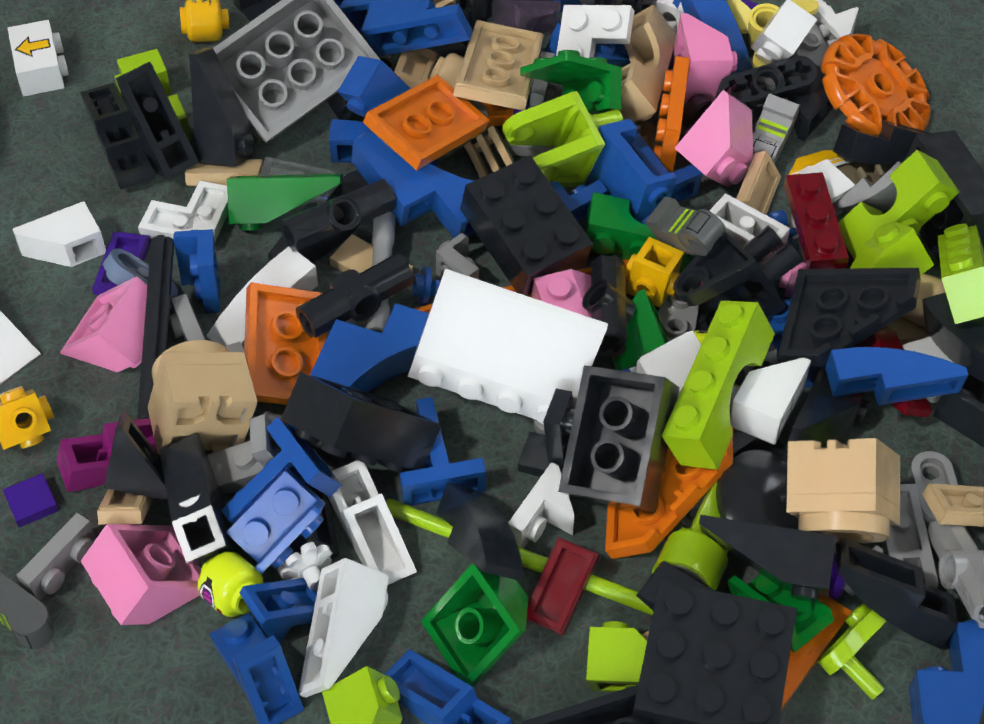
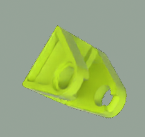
(568, 128)

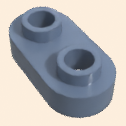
(123, 266)

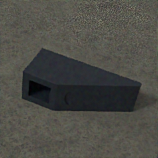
(195, 501)

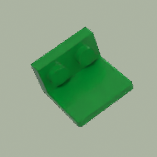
(591, 77)

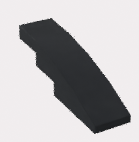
(117, 135)

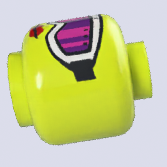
(222, 581)

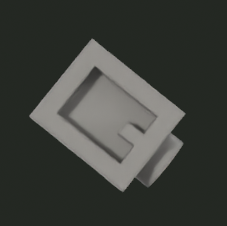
(454, 256)

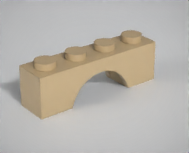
(649, 58)

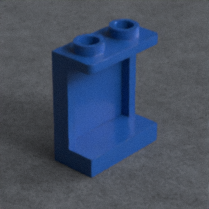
(626, 174)

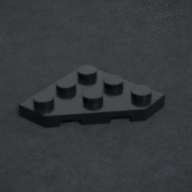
(844, 308)

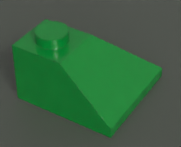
(477, 622)

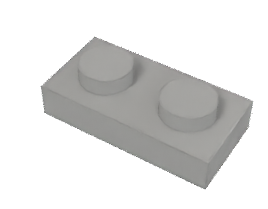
(48, 567)

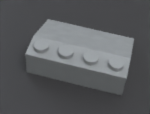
(290, 61)

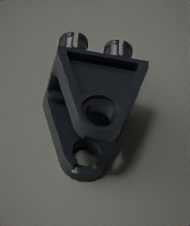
(736, 274)

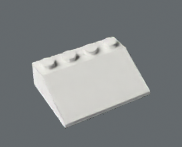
(503, 346)

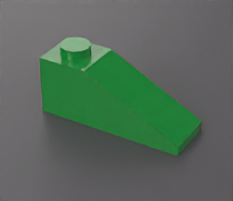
(266, 197)

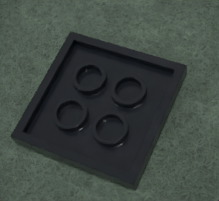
(714, 658)

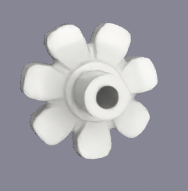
(307, 564)

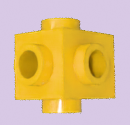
(654, 270)
(27, 432)

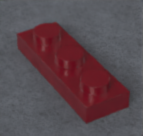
(816, 221)

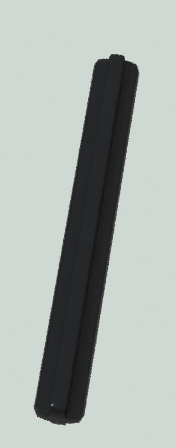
(156, 314)

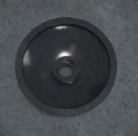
(755, 490)

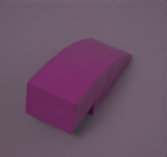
(86, 459)

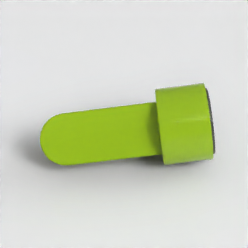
(694, 551)

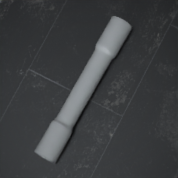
(382, 241)

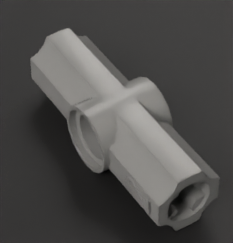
(960, 565)

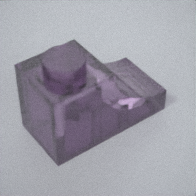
(526, 15)

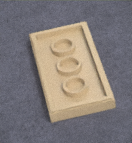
(493, 65)

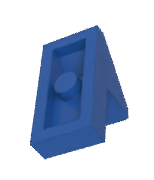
(280, 605)

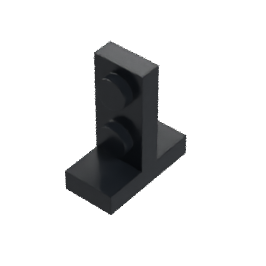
(551, 447)

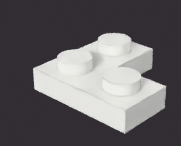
(594, 24)
(204, 211)

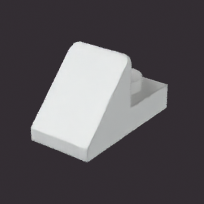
(834, 25)
(543, 506)

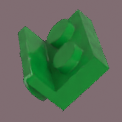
(810, 615)

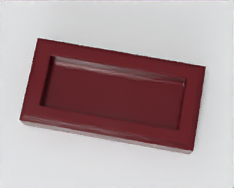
(561, 586)

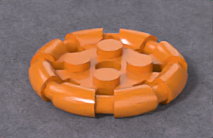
(853, 70)

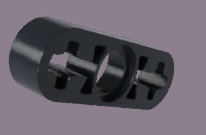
(777, 72)

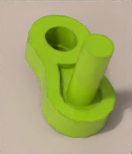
(862, 626)

